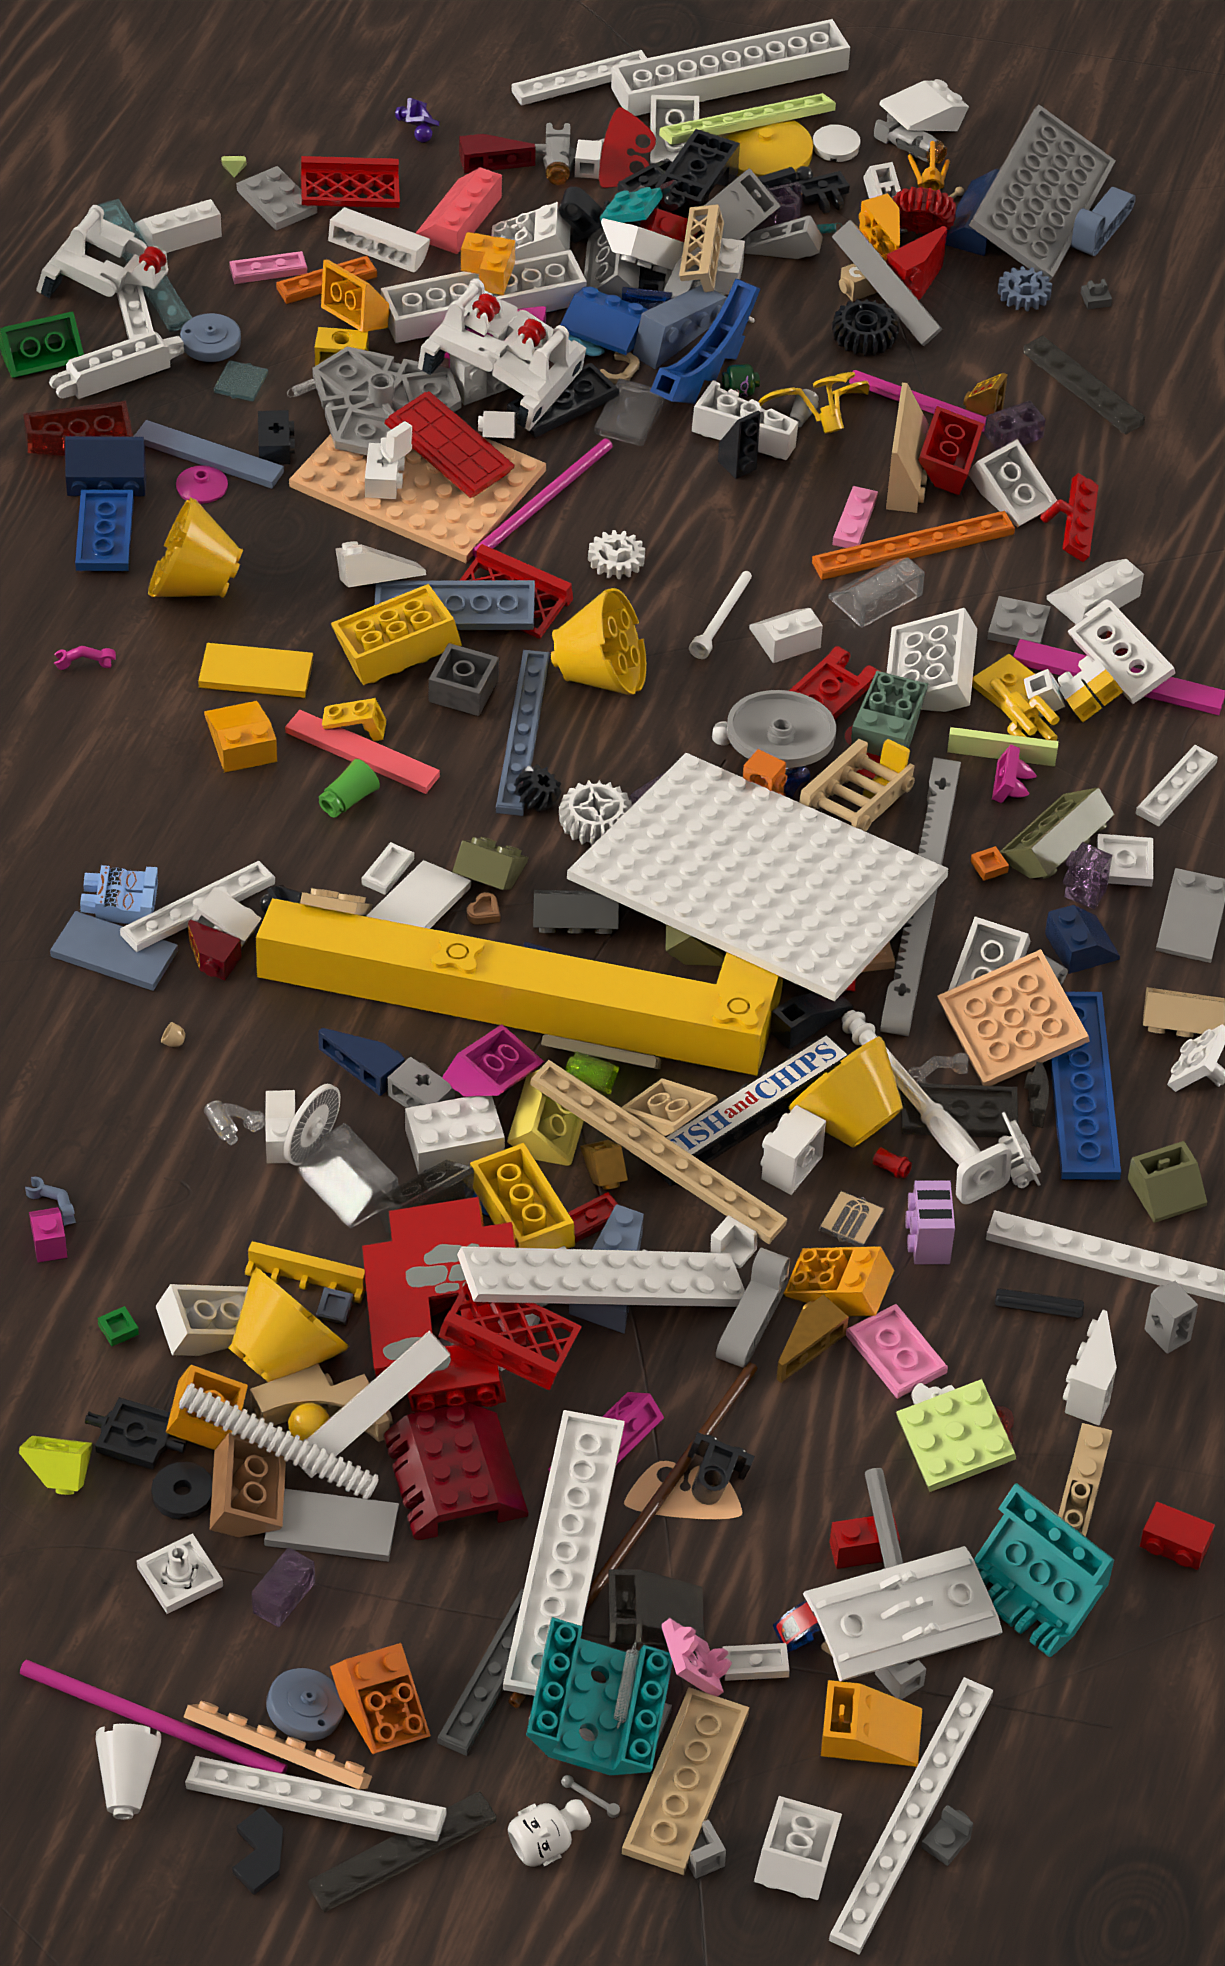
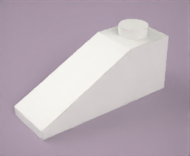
(882, 180)
(278, 1117)

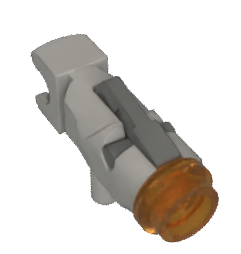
(914, 142)
(558, 154)

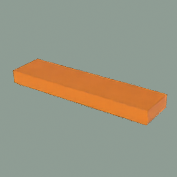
(311, 283)

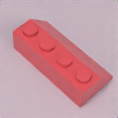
(462, 209)

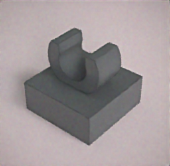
(1096, 295)

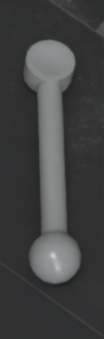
(613, 1809)

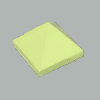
(233, 164)

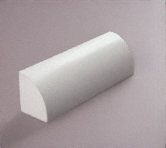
(378, 239)

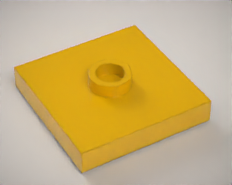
(1010, 673)

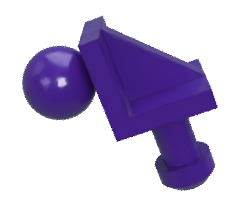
(417, 115)

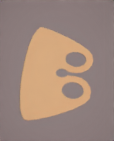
(679, 1502)

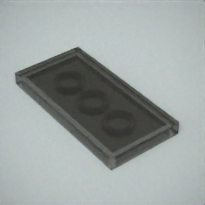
(973, 1106)

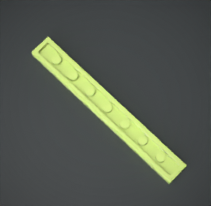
(749, 118)

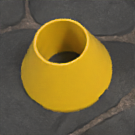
(855, 1095)

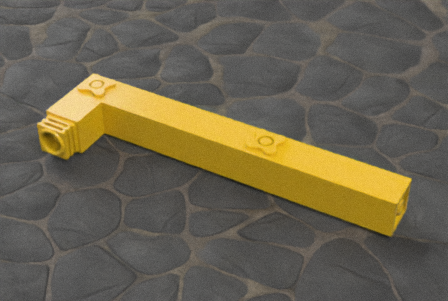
(523, 986)

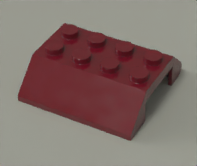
(453, 1467)

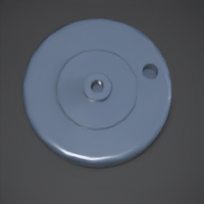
(211, 337)
(304, 1704)

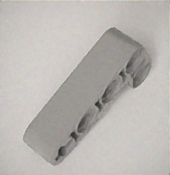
(755, 1308)

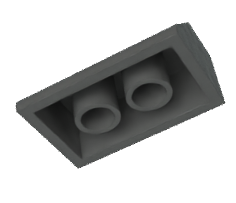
(574, 911)

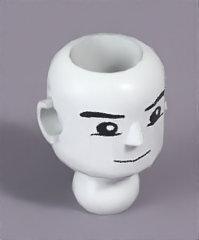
(544, 1831)

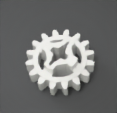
(616, 554)

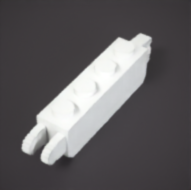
(116, 365)

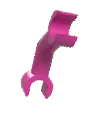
(103, 656)

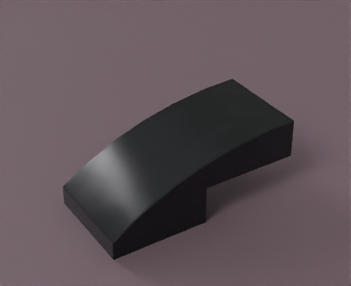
(651, 280)

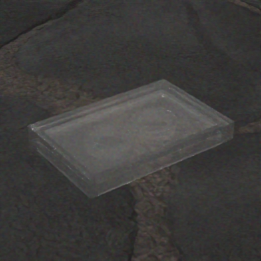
(630, 414)

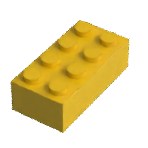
(519, 1193)

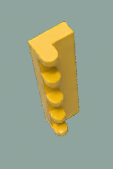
(306, 1269)

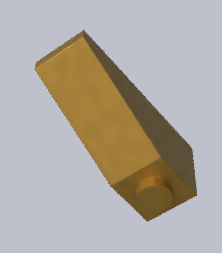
(815, 1331)

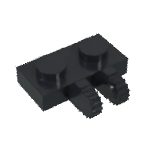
(824, 187)

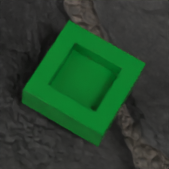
(118, 1326)

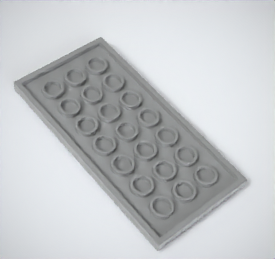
(1041, 191)

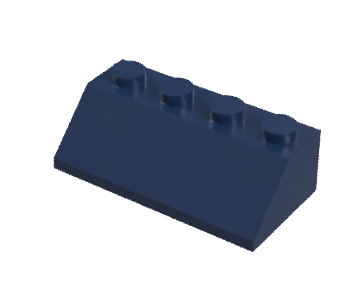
(961, 234)

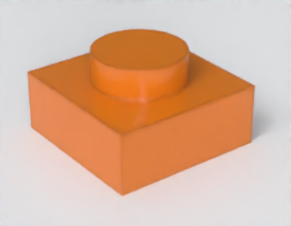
(989, 863)

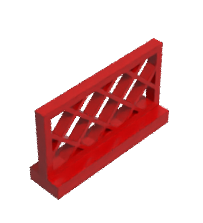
(350, 172)
(509, 568)
(500, 1347)

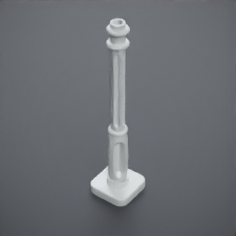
(978, 1170)

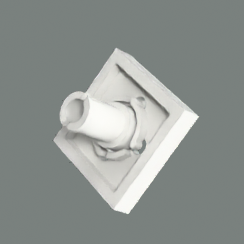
(1199, 1060)
(174, 1566)

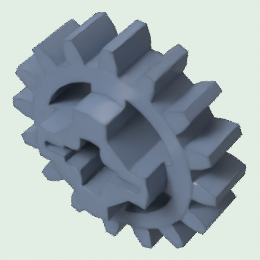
(1024, 288)

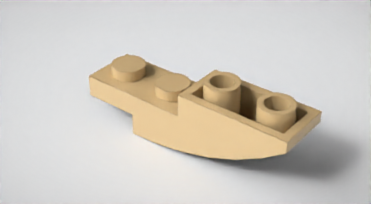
(1085, 1476)

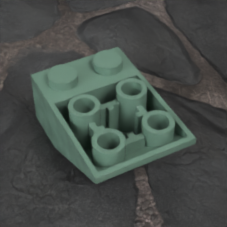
(889, 711)

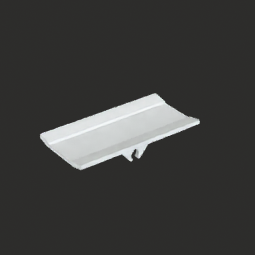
(904, 1612)

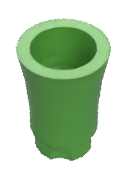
(349, 788)

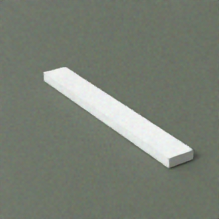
(316, 1798)

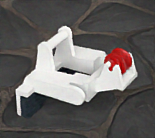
(144, 269)

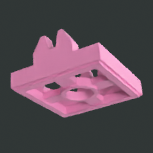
(682, 1644)

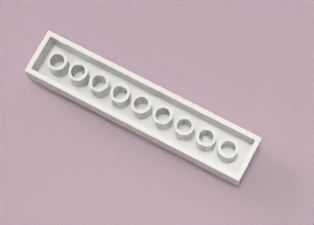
(733, 66)

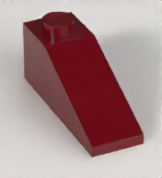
(494, 153)

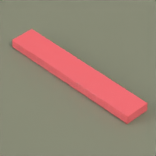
(353, 746)

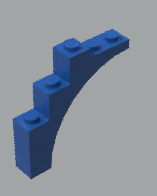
(723, 340)

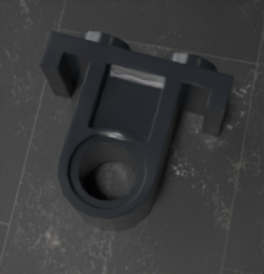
(581, 213)
(716, 1466)

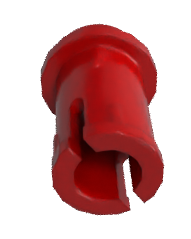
(898, 1165)

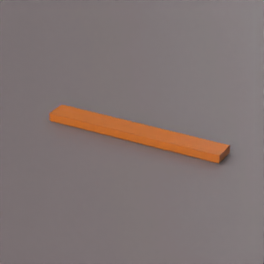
(913, 545)

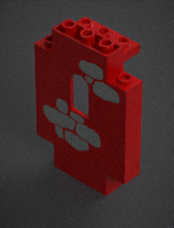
(423, 1267)

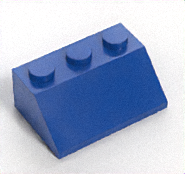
(603, 320)

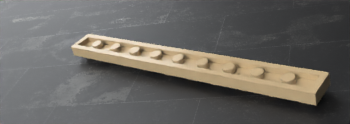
(658, 1151)

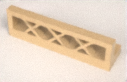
(709, 243)

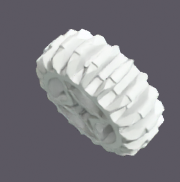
(592, 810)

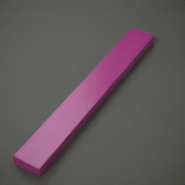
(1172, 690)

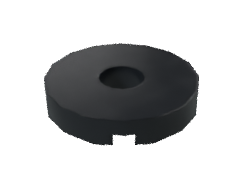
(182, 1475)

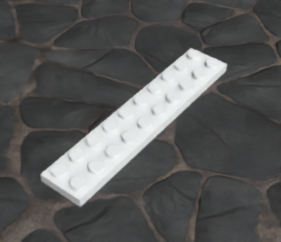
(600, 1276)
(565, 1539)

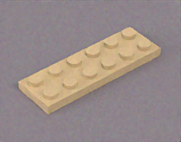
(685, 1781)

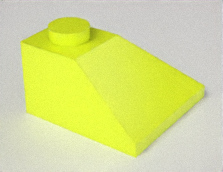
(58, 1462)

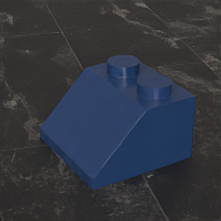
(1079, 939)

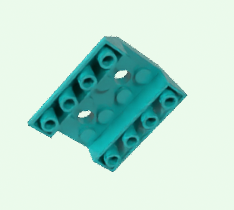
(572, 1700)

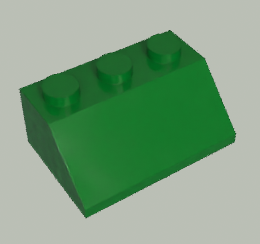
(40, 344)

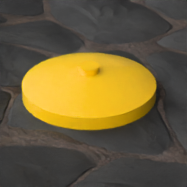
(772, 147)

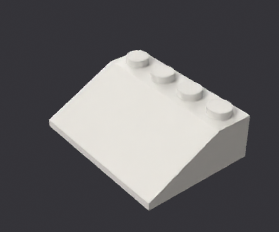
(937, 653)

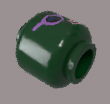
(741, 379)

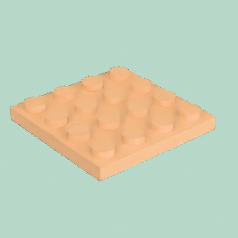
(1013, 1018)

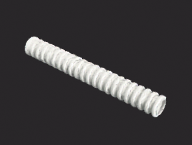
(278, 1441)

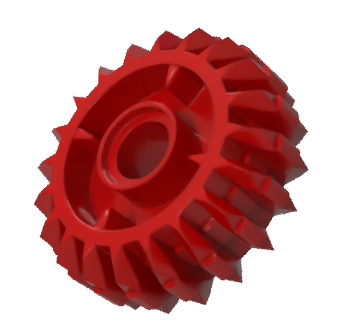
(924, 209)

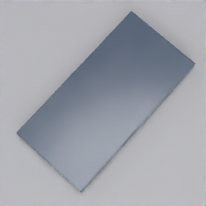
(101, 948)

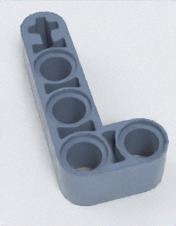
(1096, 227)

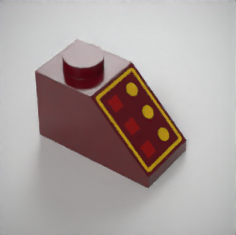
(214, 950)

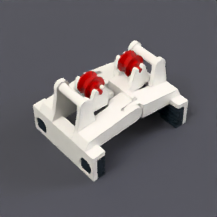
(524, 339)

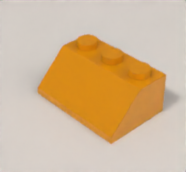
(352, 299)

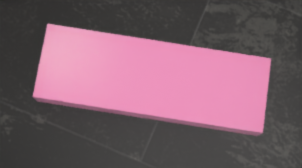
(268, 267)

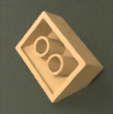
(1182, 1012)

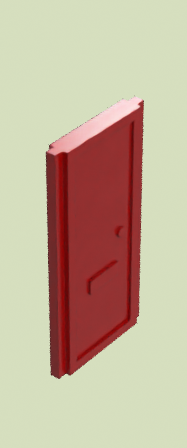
(451, 445)

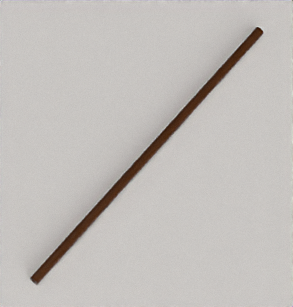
(660, 1496)

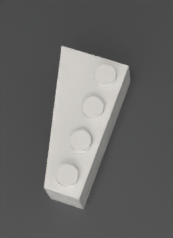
(720, 409)

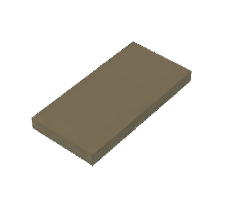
(602, 1051)

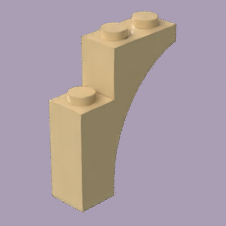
(281, 1396)

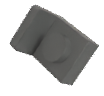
(948, 1835)

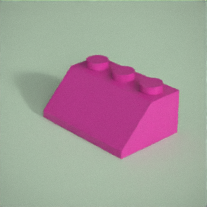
(491, 1064)

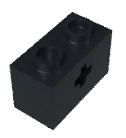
(274, 435)

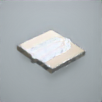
(851, 1219)

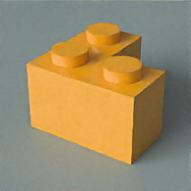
(490, 258)

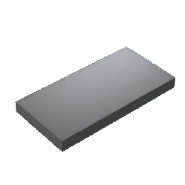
(336, 1525)

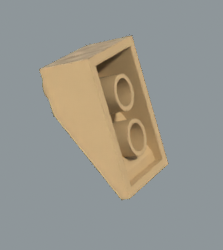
(668, 1105)

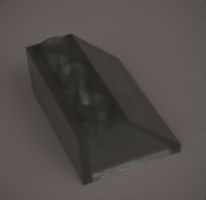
(439, 1184)

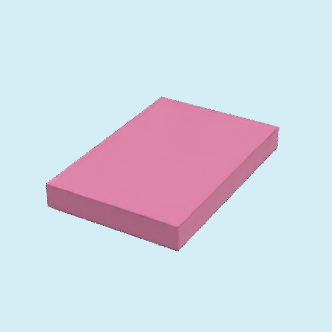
(896, 1350)

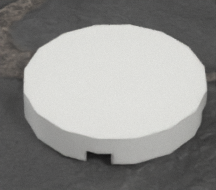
(836, 143)

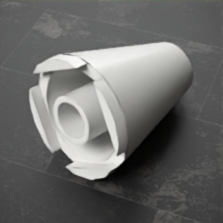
(126, 1766)

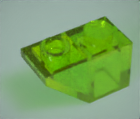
(593, 1072)

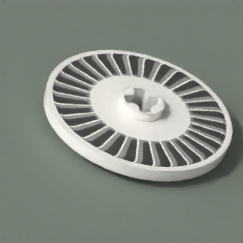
(311, 1122)

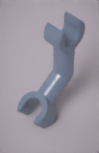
(58, 1194)

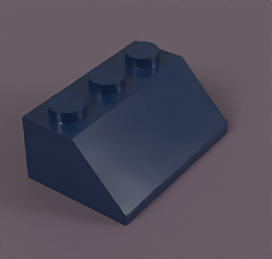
(105, 464)

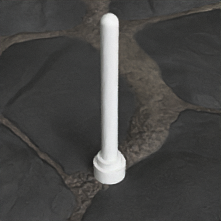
(702, 644)

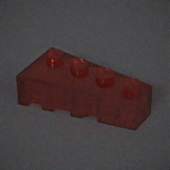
(47, 429)

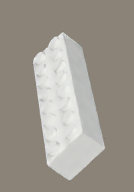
(538, 281)

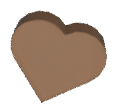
(484, 910)

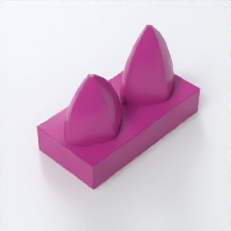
(1007, 771)

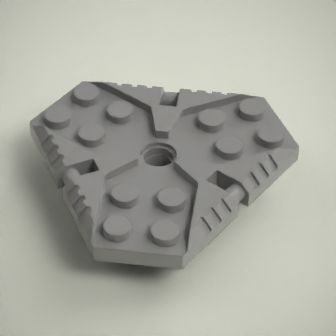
(367, 387)

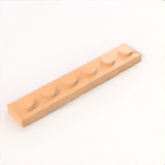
(289, 1749)

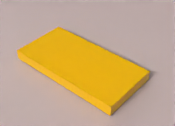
(256, 670)

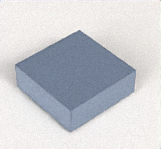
(335, 1306)

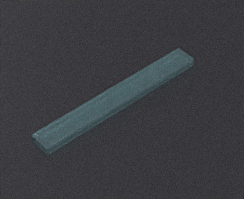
(164, 295)

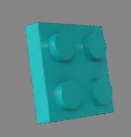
(632, 205)

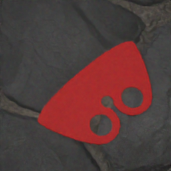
(619, 138)

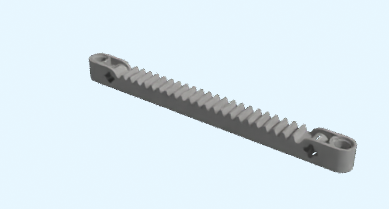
(903, 990)

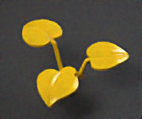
(830, 415)

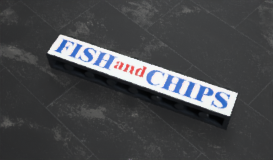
(755, 1103)

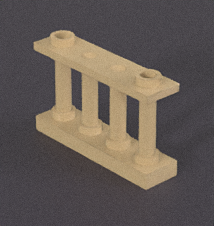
(844, 770)

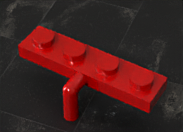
(1079, 514)

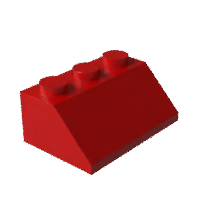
(950, 449)

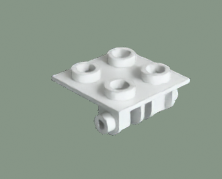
(1022, 1163)

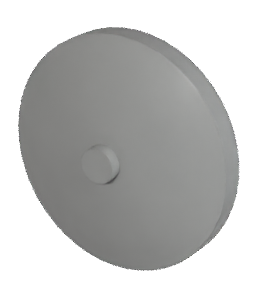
(782, 725)

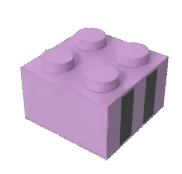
(930, 1222)

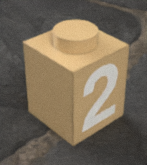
(855, 283)

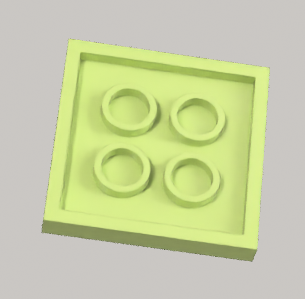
(956, 1435)

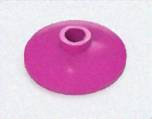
(202, 483)

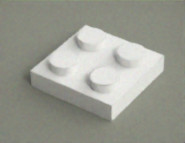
(1130, 860)

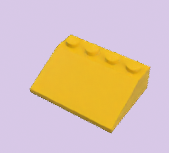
(396, 634)

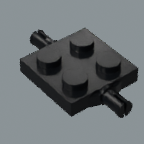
(134, 1433)

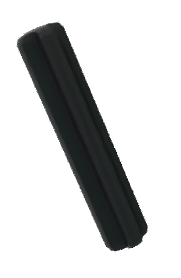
(1039, 1303)

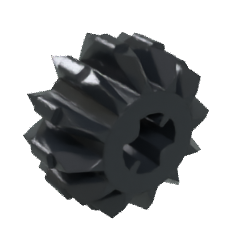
(537, 788)

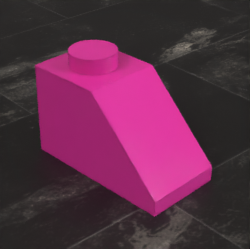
(48, 1234)

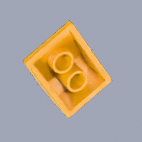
(242, 736)

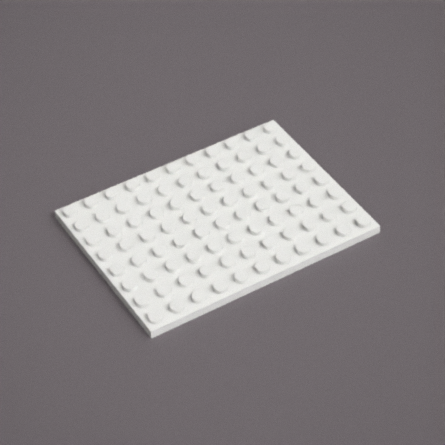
(759, 875)

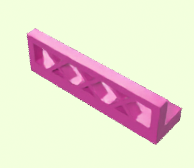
(638, 1417)

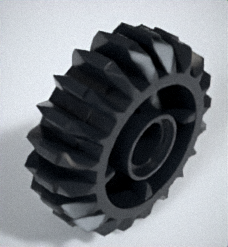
(865, 327)

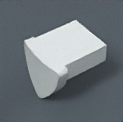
(397, 442)

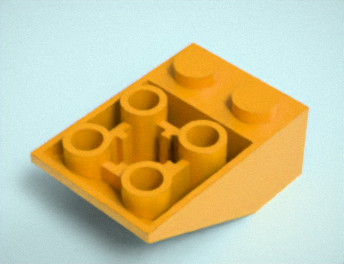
(881, 223)
(846, 1275)
(870, 1725)

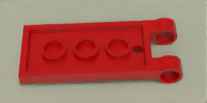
(824, 685)

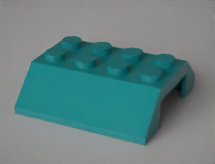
(1041, 1571)

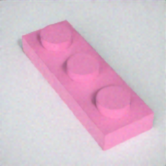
(855, 517)

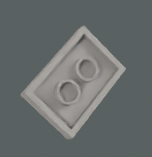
(275, 198)

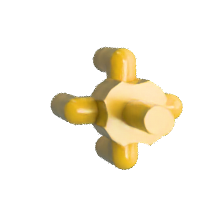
(1025, 713)

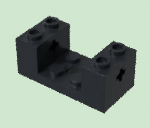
(699, 167)

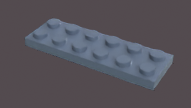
(477, 602)

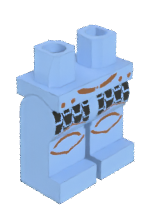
(121, 894)

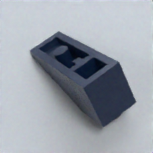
(363, 1058)

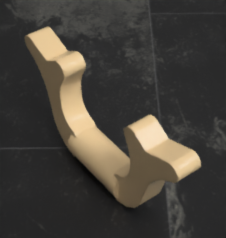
(634, 365)

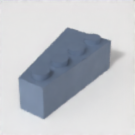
(675, 324)
(620, 1232)

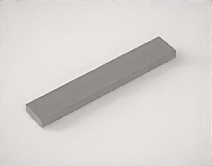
(887, 283)

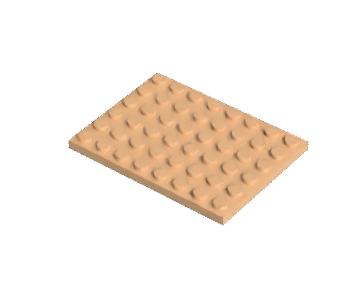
(428, 505)

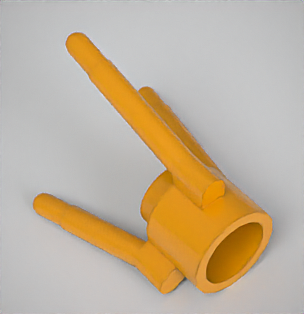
(931, 176)

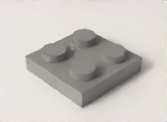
(1018, 620)

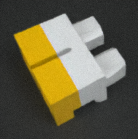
(1092, 676)

